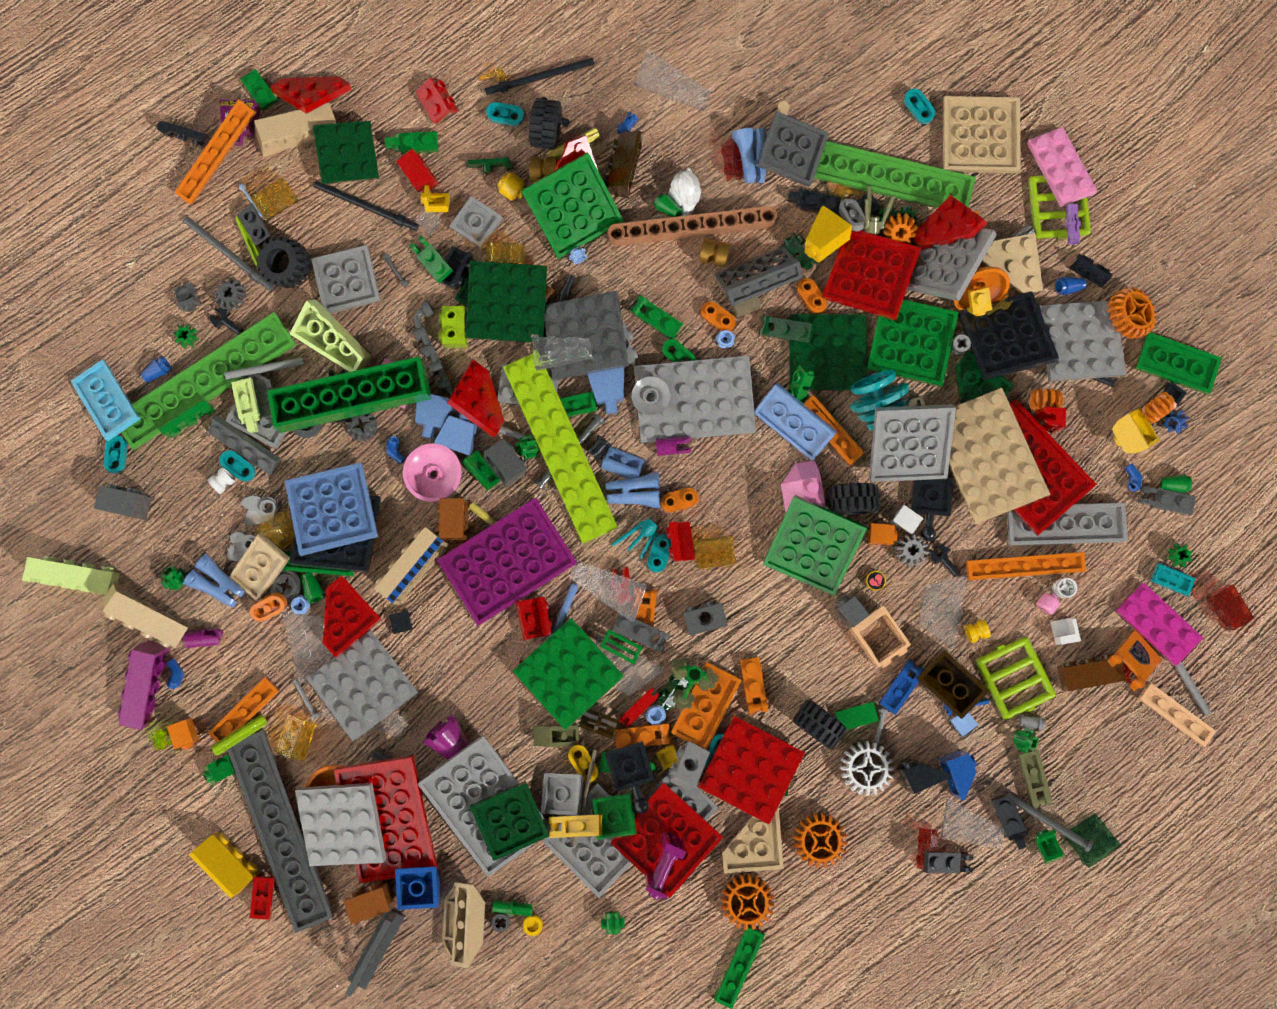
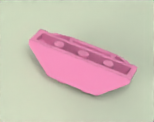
(804, 482)

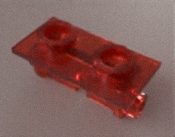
(732, 167)
(926, 841)

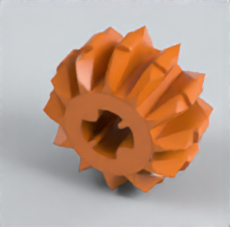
(904, 222)
(1045, 398)
(1158, 407)

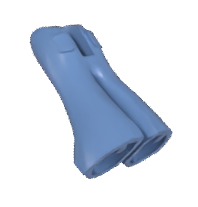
(750, 146)
(647, 498)
(199, 582)

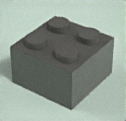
(123, 501)

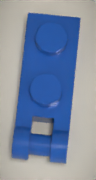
(901, 687)

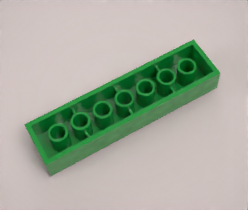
(349, 394)

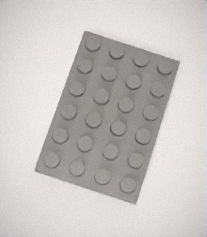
(705, 399)
(464, 780)

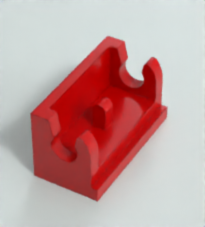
(417, 171)
(1053, 417)
(262, 897)

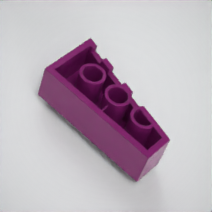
(141, 684)

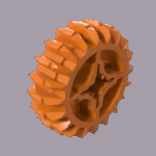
(1132, 312)
(833, 852)
(760, 913)

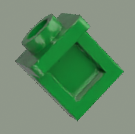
(218, 770)
(1048, 846)

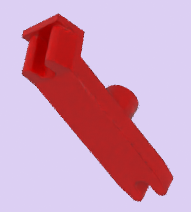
(638, 708)

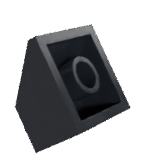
(920, 776)

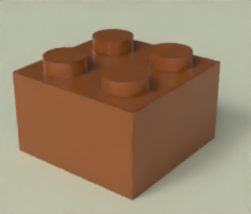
(452, 519)
(370, 902)

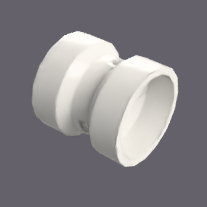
(221, 480)
(1068, 586)

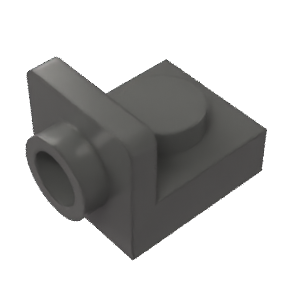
(187, 297)

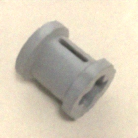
(966, 344)

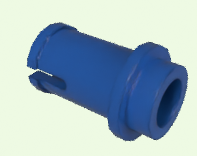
(627, 123)

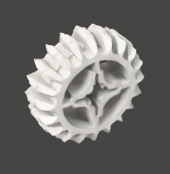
(867, 759)

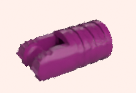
(667, 446)
(202, 638)

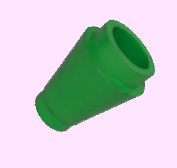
(666, 205)
(1177, 483)
(312, 589)

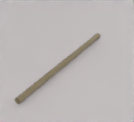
(586, 788)

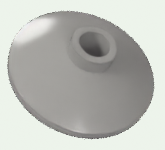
(650, 385)

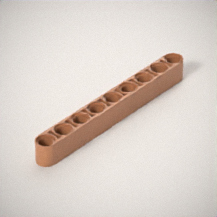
(699, 219)

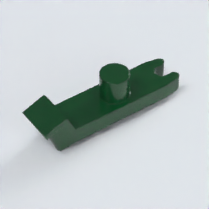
(486, 164)

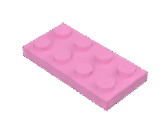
(1061, 167)

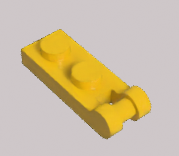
(576, 826)

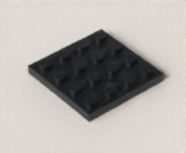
(1009, 337)
(349, 557)

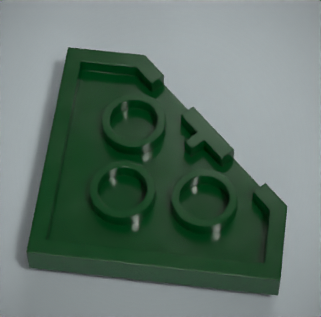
(970, 381)

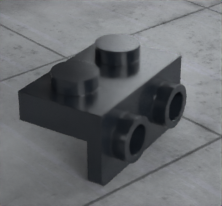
(460, 263)

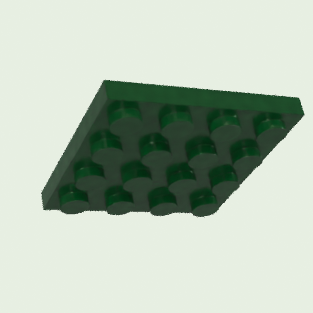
(505, 301)
(835, 351)

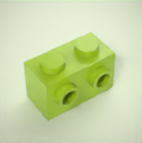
(453, 327)

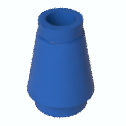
(1069, 285)
(156, 369)

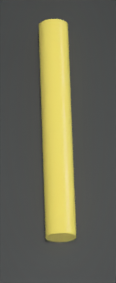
(482, 514)

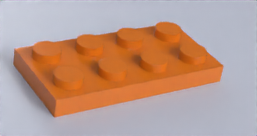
(708, 709)

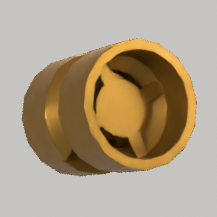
(540, 168)
(714, 252)

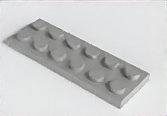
(1076, 526)

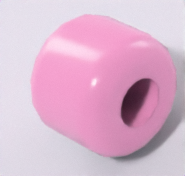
(1048, 603)

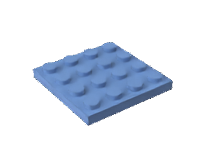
(331, 509)

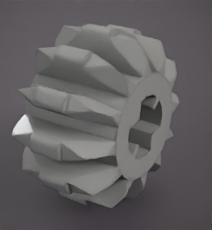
(915, 557)

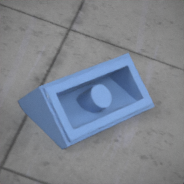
(622, 463)

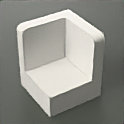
(906, 519)
(1065, 631)

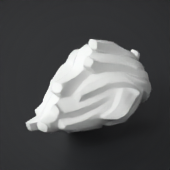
(685, 191)

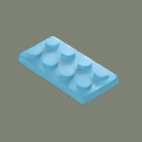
(105, 400)

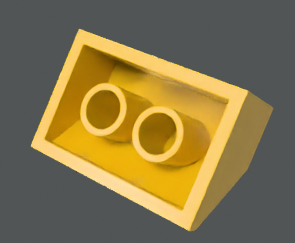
(224, 864)

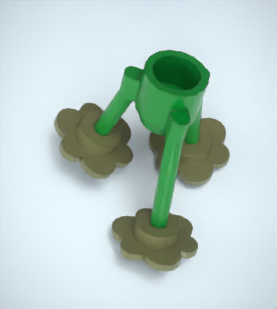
(693, 675)

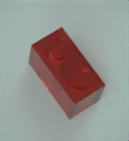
(1229, 607)

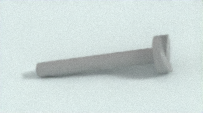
(306, 701)
(880, 727)

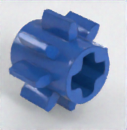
(1180, 419)

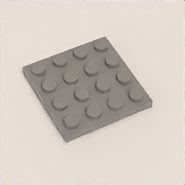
(950, 267)
(1084, 341)
(911, 443)
(362, 686)
(340, 824)
(590, 859)

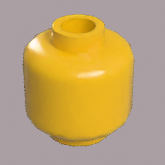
(510, 186)

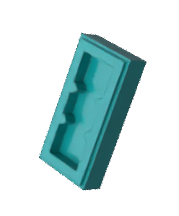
(1172, 579)

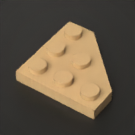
(1019, 260)
(755, 847)

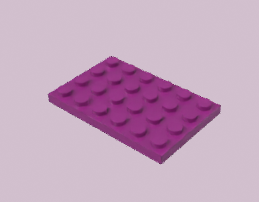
(507, 561)

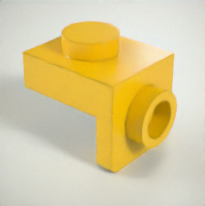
(435, 201)
(979, 301)

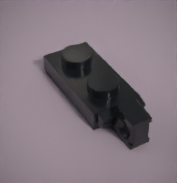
(813, 201)
(1010, 819)

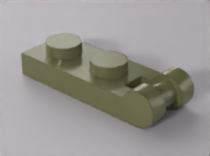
(1034, 778)

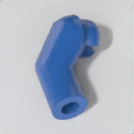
(176, 674)

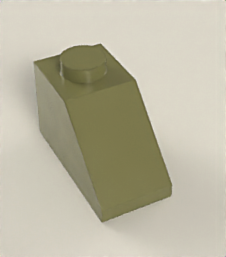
(555, 736)

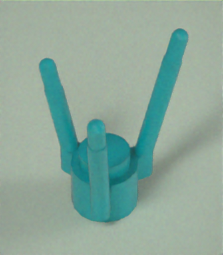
(648, 528)

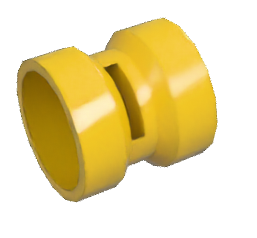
(976, 631)

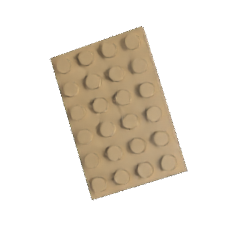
(993, 458)

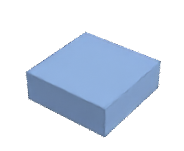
(963, 725)

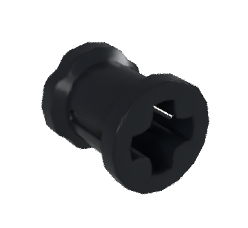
(598, 447)

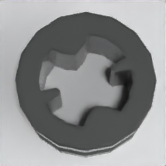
(502, 928)

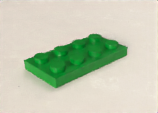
(1178, 363)

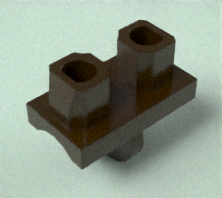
(598, 723)

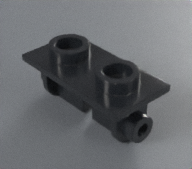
(254, 225)
(1096, 274)

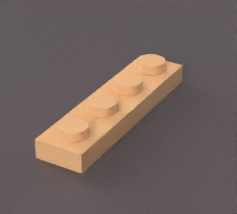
(1176, 714)

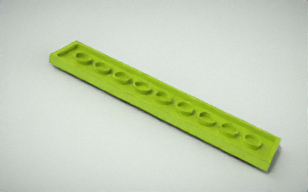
(560, 449)

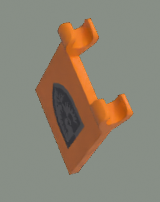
(1138, 657)

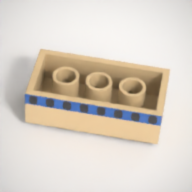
(411, 566)

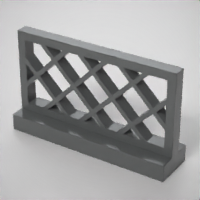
(756, 283)
(375, 951)

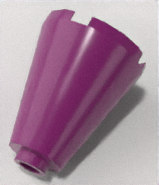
(447, 738)

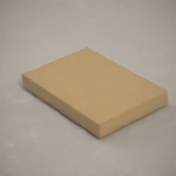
(259, 567)

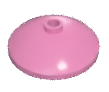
(422, 463)

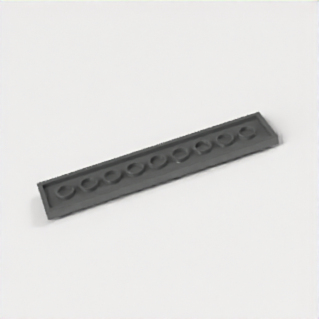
(280, 831)

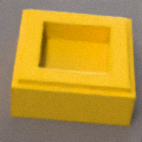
(667, 756)

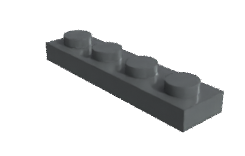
(243, 445)

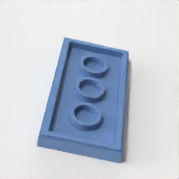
(794, 421)

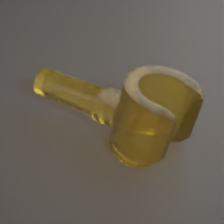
(498, 73)
(841, 190)
(1002, 304)

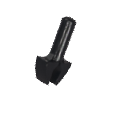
(225, 321)
(944, 559)

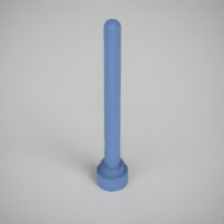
(565, 607)

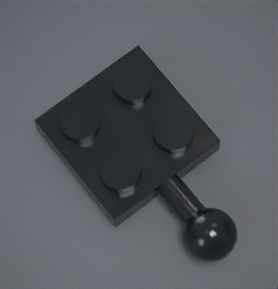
(932, 498)
(629, 769)

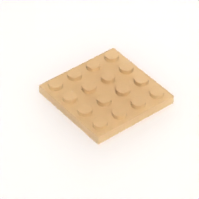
(981, 134)

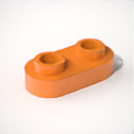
(811, 295)
(717, 316)
(680, 502)
(269, 606)

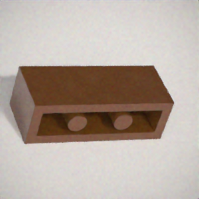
(1090, 673)

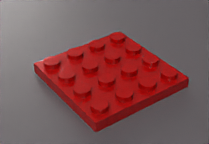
(872, 274)
(751, 769)
(674, 815)

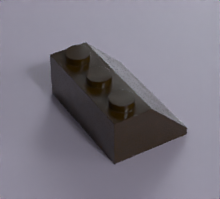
(623, 163)
(952, 682)

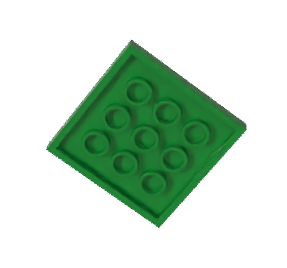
(572, 205)
(915, 343)
(814, 545)
(568, 673)

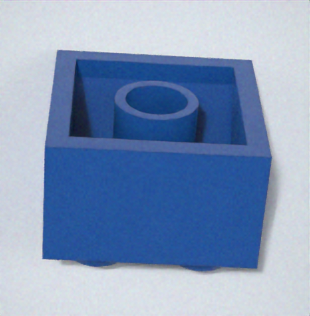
(962, 771)
(417, 888)

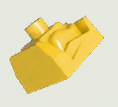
(1134, 432)

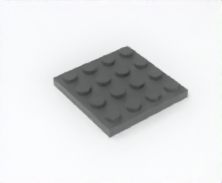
(592, 318)

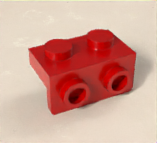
(436, 99)
(681, 540)
(534, 618)

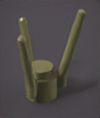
(872, 223)

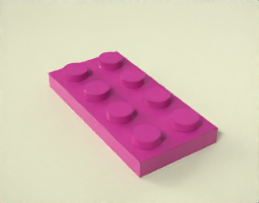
(1159, 624)

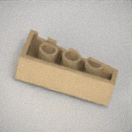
(290, 129)
(142, 617)

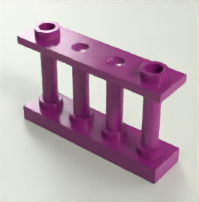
(672, 850)

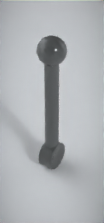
(386, 257)

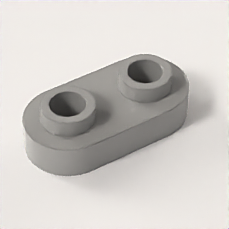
(852, 213)

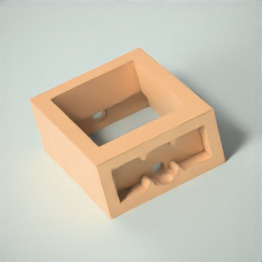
(898, 650)

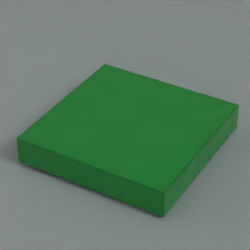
(617, 815)

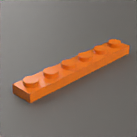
(215, 152)
(1026, 566)

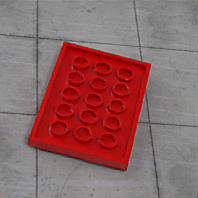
(1061, 474)
(400, 815)

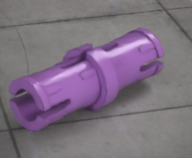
(1072, 224)

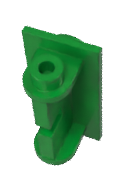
(800, 379)

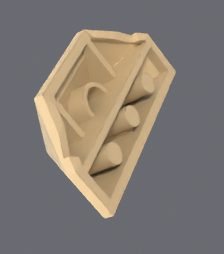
(463, 924)

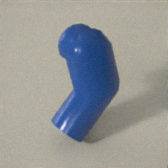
(392, 449)
(1135, 478)

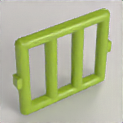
(1037, 216)
(999, 696)

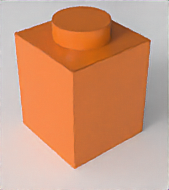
(881, 534)
(183, 734)

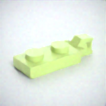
(246, 403)

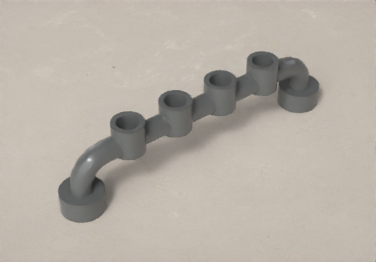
(428, 349)

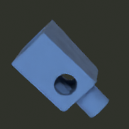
(608, 388)
(432, 414)
(458, 434)

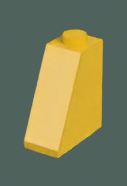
(826, 234)

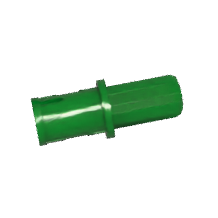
(512, 908)

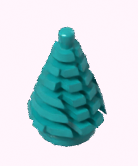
(878, 395)

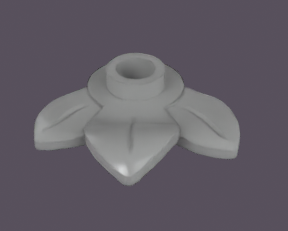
(257, 511)
(240, 545)

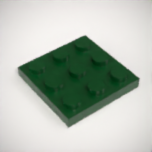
(345, 152)
(509, 820)

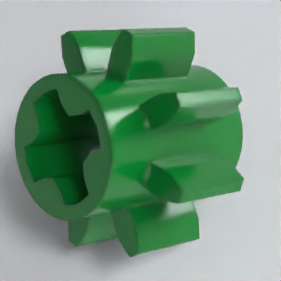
(181, 338)
(527, 447)
(1184, 553)
(173, 578)
(1025, 739)
(612, 922)

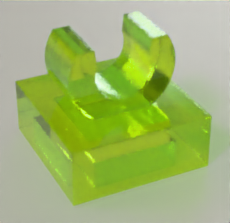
(159, 740)

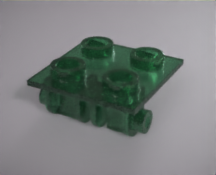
(1103, 839)

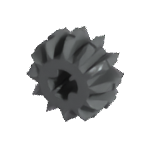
(237, 294)

